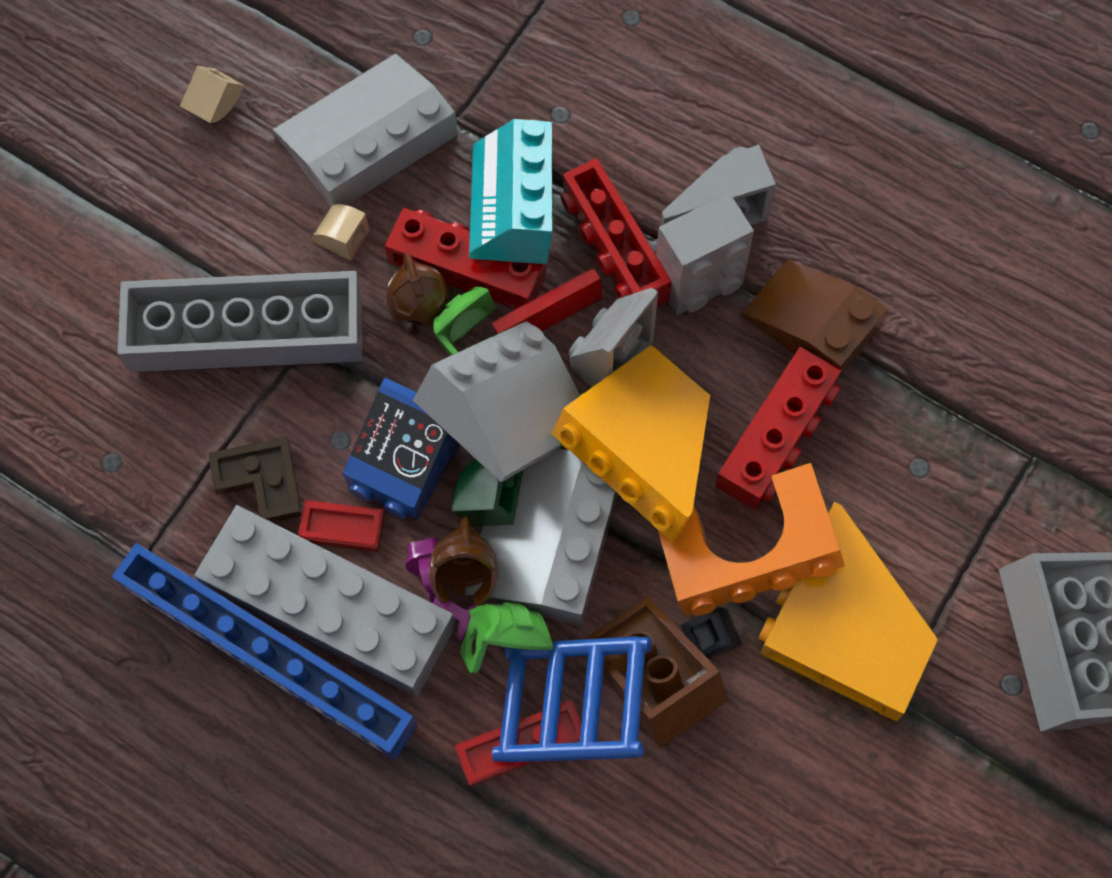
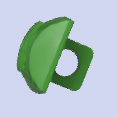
(462, 316)
(503, 626)

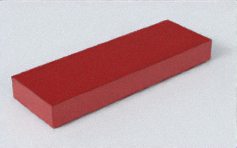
(555, 304)
(477, 752)

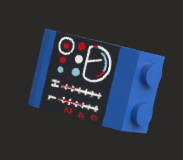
(398, 453)

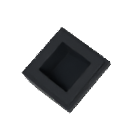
(713, 632)

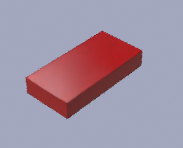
(341, 525)

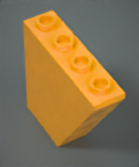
(642, 436)
(852, 628)

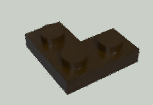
(263, 466)

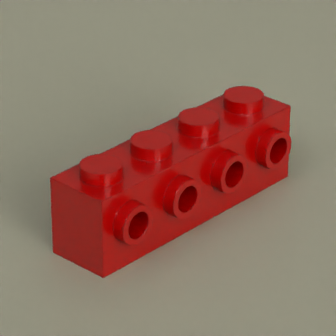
(613, 232)
(447, 250)
(778, 428)

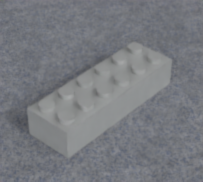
(240, 321)
(326, 600)

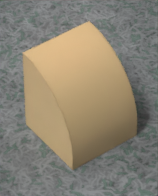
(211, 94)
(342, 230)

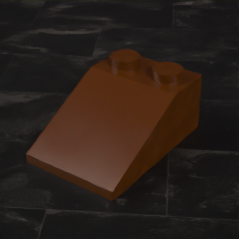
(816, 313)
(677, 676)

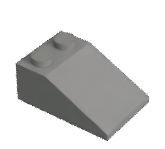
(739, 172)
(615, 337)

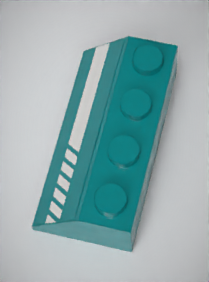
(512, 193)

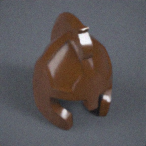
(416, 294)
(462, 562)

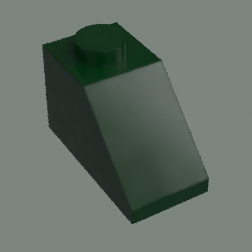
(484, 497)

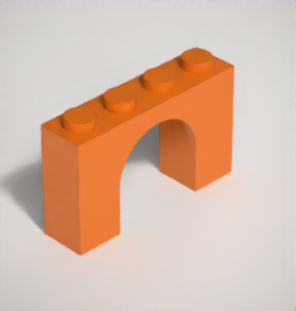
(804, 551)

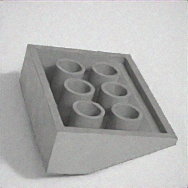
(368, 130)
(501, 398)
(555, 539)
(1064, 634)

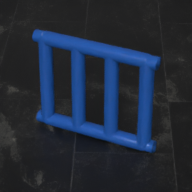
(588, 747)

